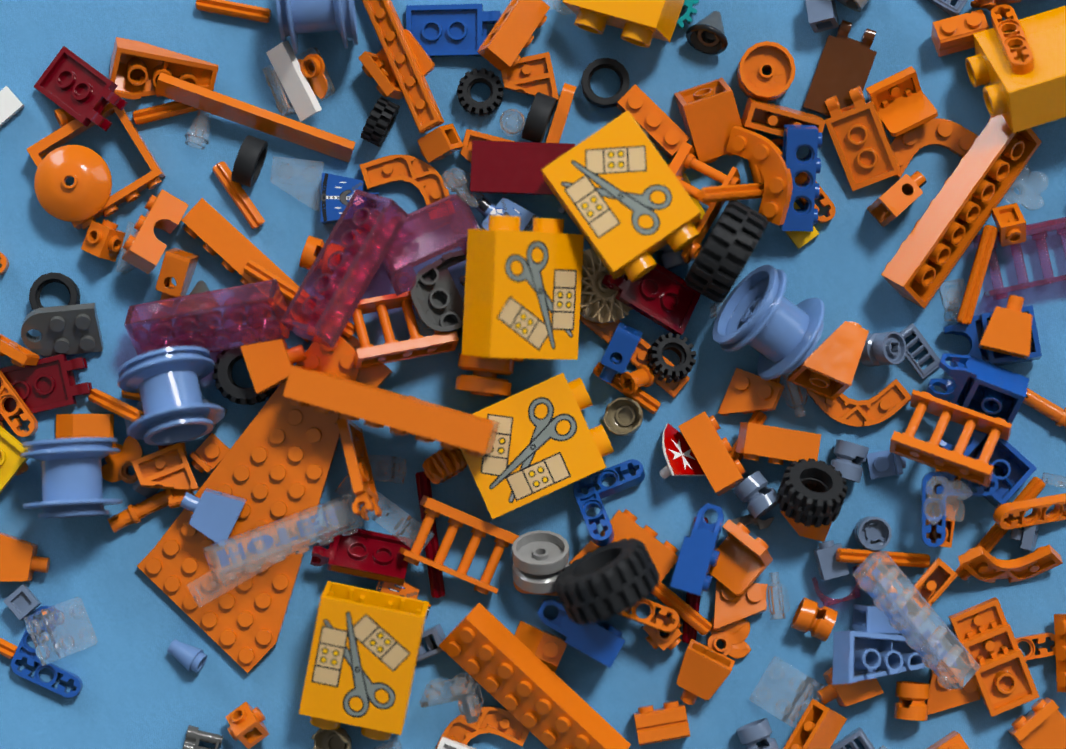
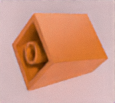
(708, 117)
(833, 363)

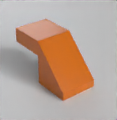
(84, 425)

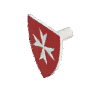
(678, 455)

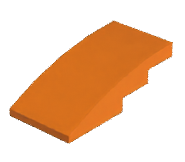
(1003, 672)

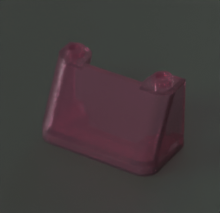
(427, 235)

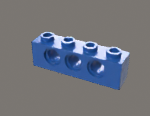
(794, 138)

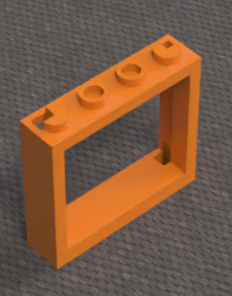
(128, 193)

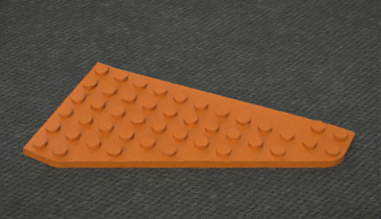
(280, 471)

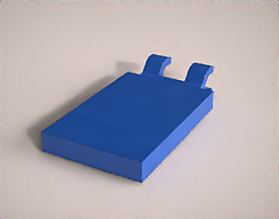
(450, 28)

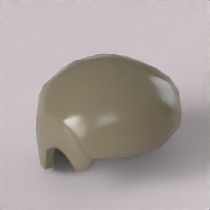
(623, 416)
(332, 739)

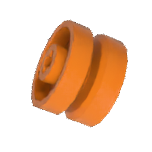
(770, 57)
(484, 377)

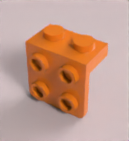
(378, 67)
(901, 102)
(740, 559)
(1040, 728)

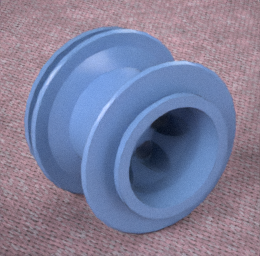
(317, 16)
(769, 322)
(170, 394)
(71, 476)

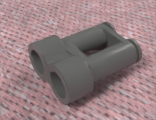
(194, 736)

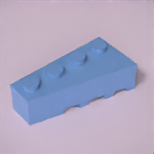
(870, 656)

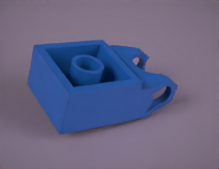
(975, 331)
(980, 386)
(1014, 466)
(698, 554)
(591, 639)

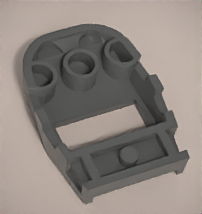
(437, 295)

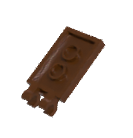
(840, 68)

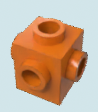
(103, 240)
(668, 641)
(247, 725)

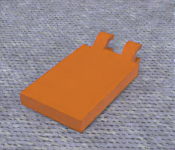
(861, 141)
(359, 469)

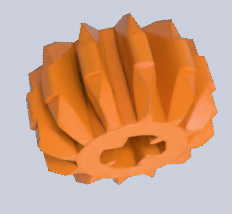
(444, 465)

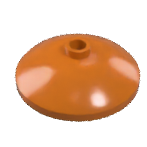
(90, 187)

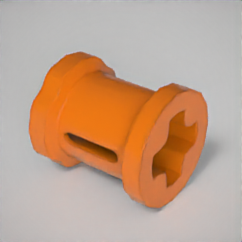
(639, 378)

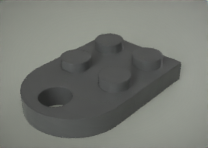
(63, 330)

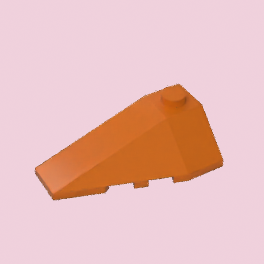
(138, 65)

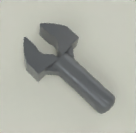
(749, 519)

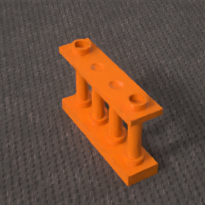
(686, 159)
(392, 349)
(945, 460)
(456, 520)

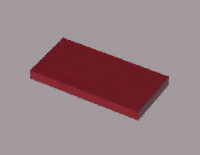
(512, 166)

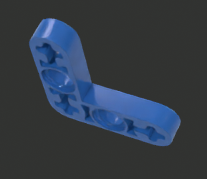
(979, 491)
(594, 496)
(26, 651)

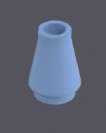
(189, 656)

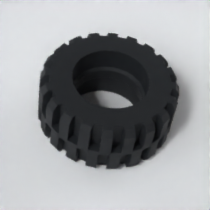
(726, 251)
(606, 581)

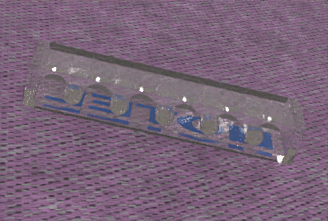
(282, 537)
(916, 620)

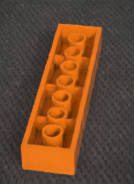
(959, 210)
(390, 409)
(527, 685)

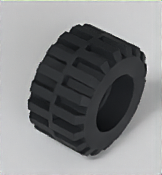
(226, 385)
(812, 492)

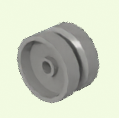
(539, 560)

